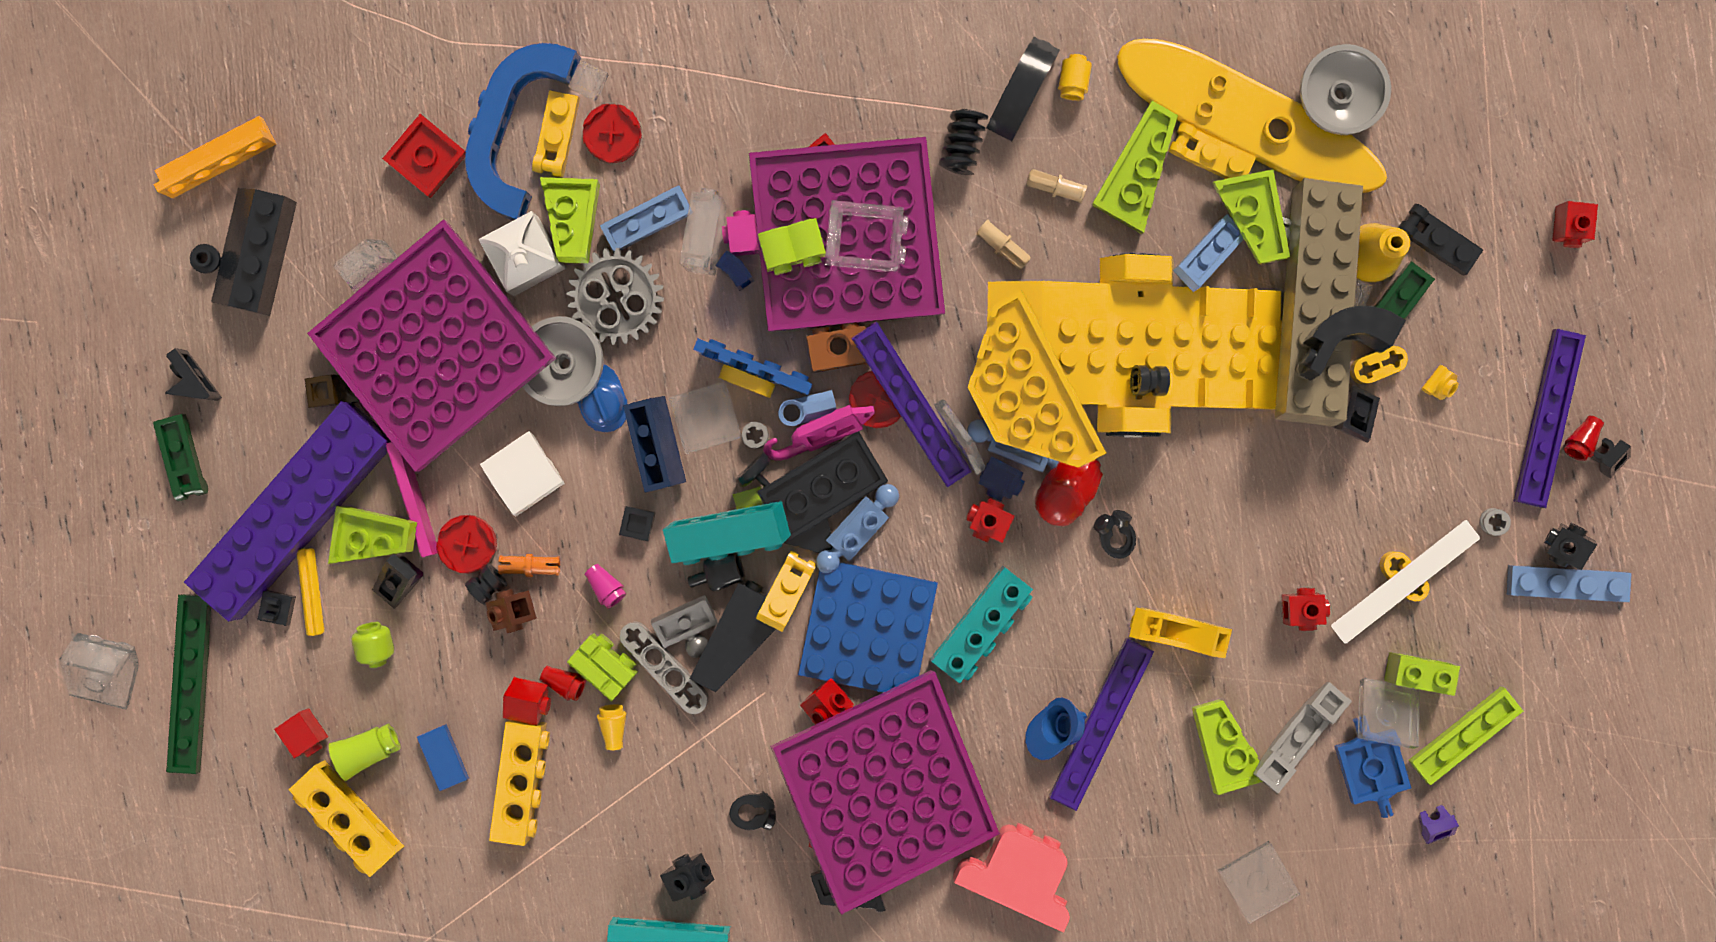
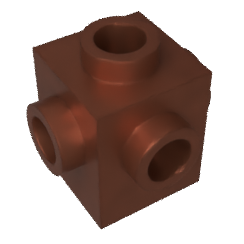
(510, 610)

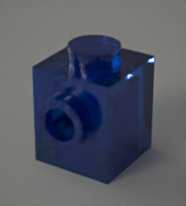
(1001, 479)

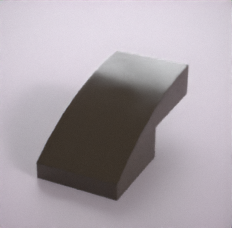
(328, 391)

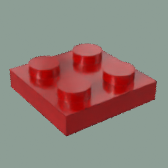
(425, 156)

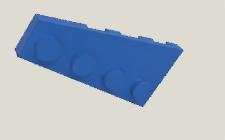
(744, 362)

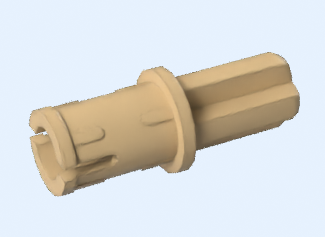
(1056, 185)
(1003, 245)

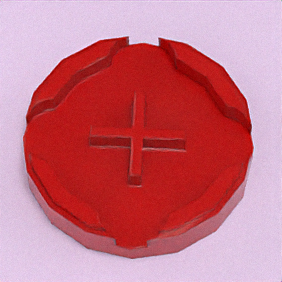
(612, 133)
(869, 392)
(466, 544)

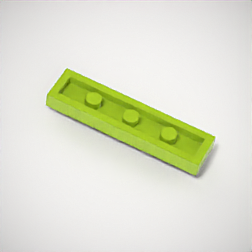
(1465, 735)

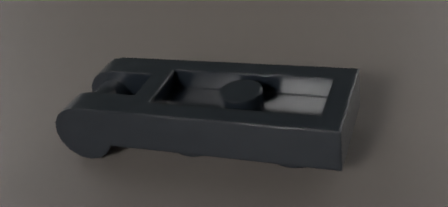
(1441, 240)

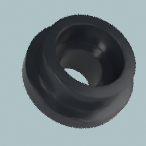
(213, 258)

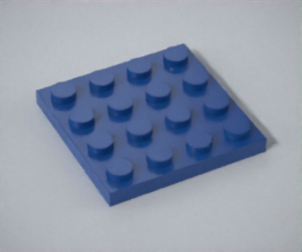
(867, 627)

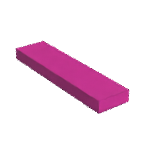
(413, 502)

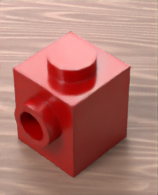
(1575, 223)
(526, 701)
(302, 734)

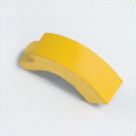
(1180, 632)

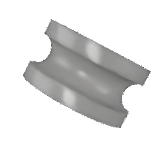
(751, 443)
(1501, 515)

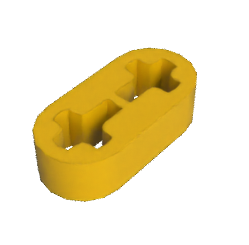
(1380, 371)
(746, 381)
(1385, 564)

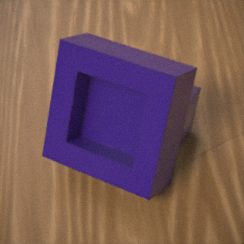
(1437, 829)

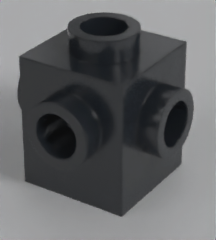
(1577, 554)
(687, 877)

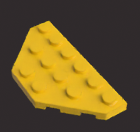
(1027, 391)

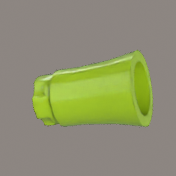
(363, 750)

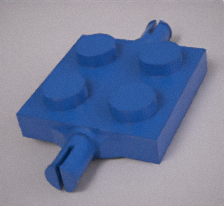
(1372, 771)

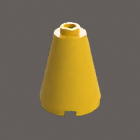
(1380, 251)

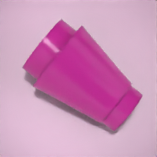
(605, 586)

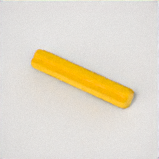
(310, 592)

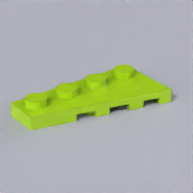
(1134, 177)

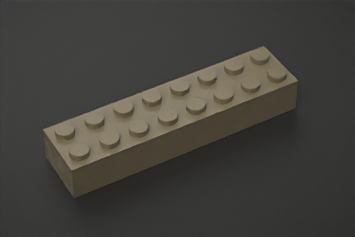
(1317, 285)

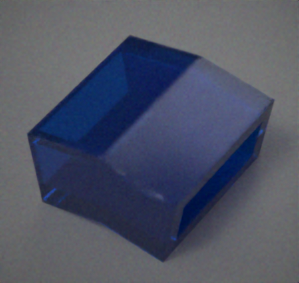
(735, 270)

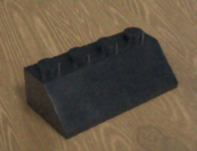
(254, 251)

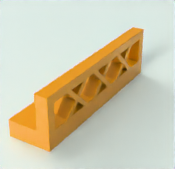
(214, 158)

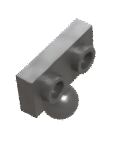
(685, 623)

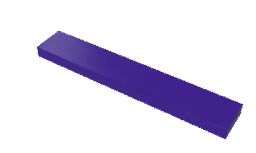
(911, 404)
(1549, 418)
(1101, 724)

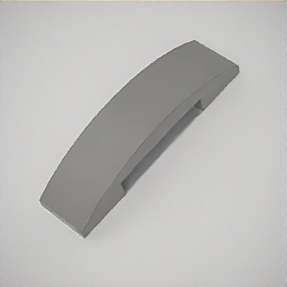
(1299, 735)

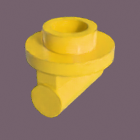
(1441, 383)

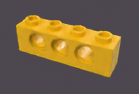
(362, 820)
(504, 825)

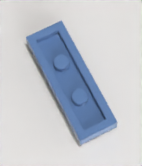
(646, 219)
(1209, 253)

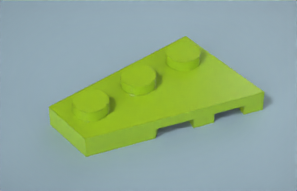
(1257, 213)
(572, 216)
(368, 535)
(1225, 749)

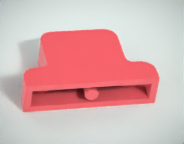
(1020, 874)

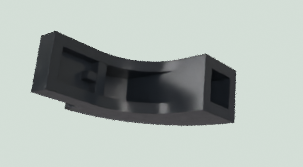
(1022, 88)
(1364, 324)

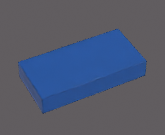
(442, 757)

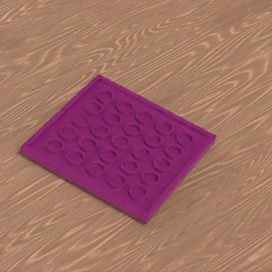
(800, 187)
(431, 346)
(885, 791)

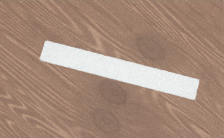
(1405, 581)

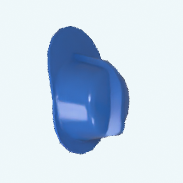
(604, 405)
(1055, 729)

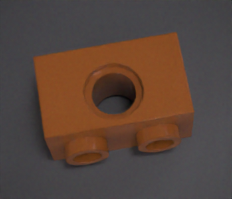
(823, 358)

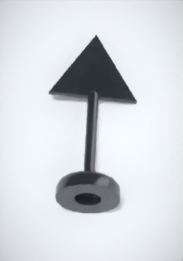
(812, 539)

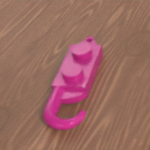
(821, 432)

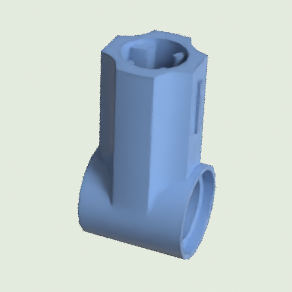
(810, 407)

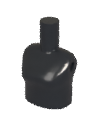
(719, 573)

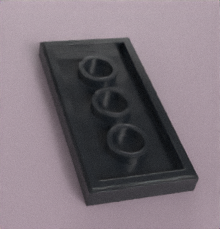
(825, 484)

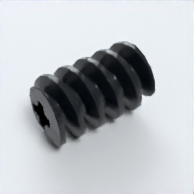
(961, 141)

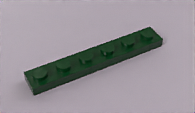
(188, 685)

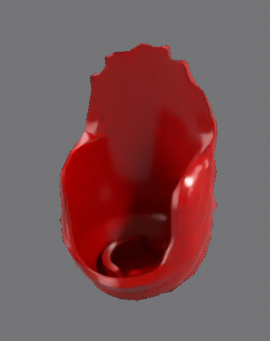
(1067, 492)

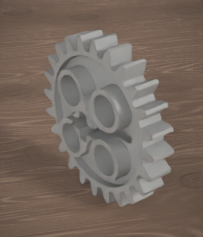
(640, 284)

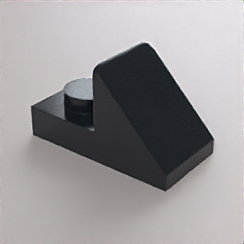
(194, 381)
(1360, 414)
(396, 580)

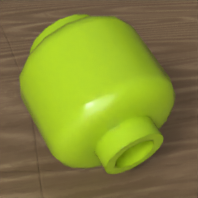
(372, 644)

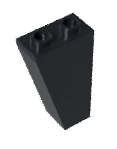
(734, 637)

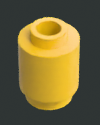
(1074, 77)

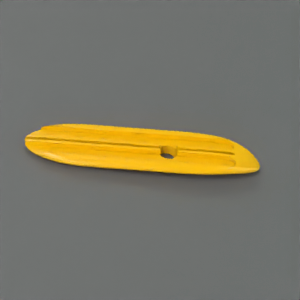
(1239, 113)

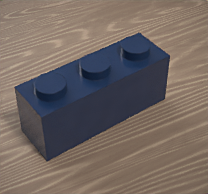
(654, 443)

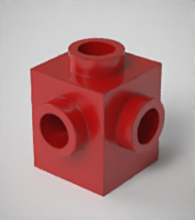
(999, 526)
(1305, 609)
(826, 702)

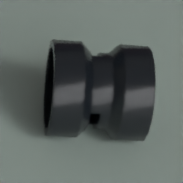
(1150, 380)
(486, 584)

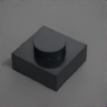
(637, 523)

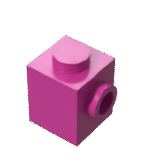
(741, 233)

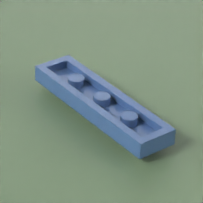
(1568, 583)

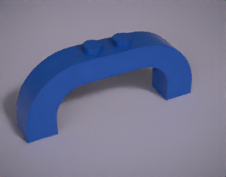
(495, 111)

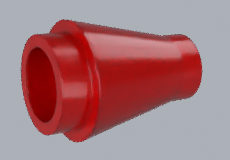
(1584, 439)
(565, 683)

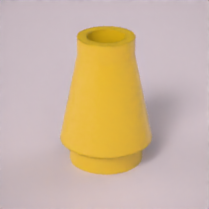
(612, 725)

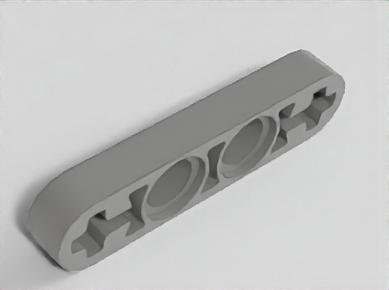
(667, 664)

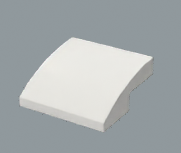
(522, 473)

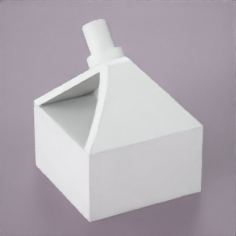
(521, 253)

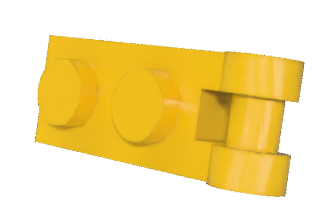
(556, 133)
(1211, 153)
(785, 592)

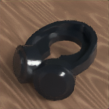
(1104, 526)
(764, 820)

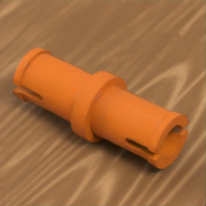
(529, 565)

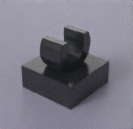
(1614, 458)
(276, 608)

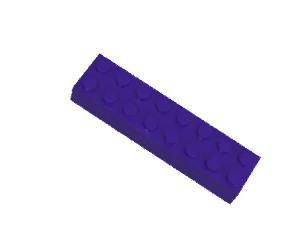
(289, 512)

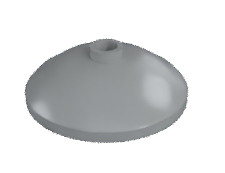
(1360, 79)
(571, 341)

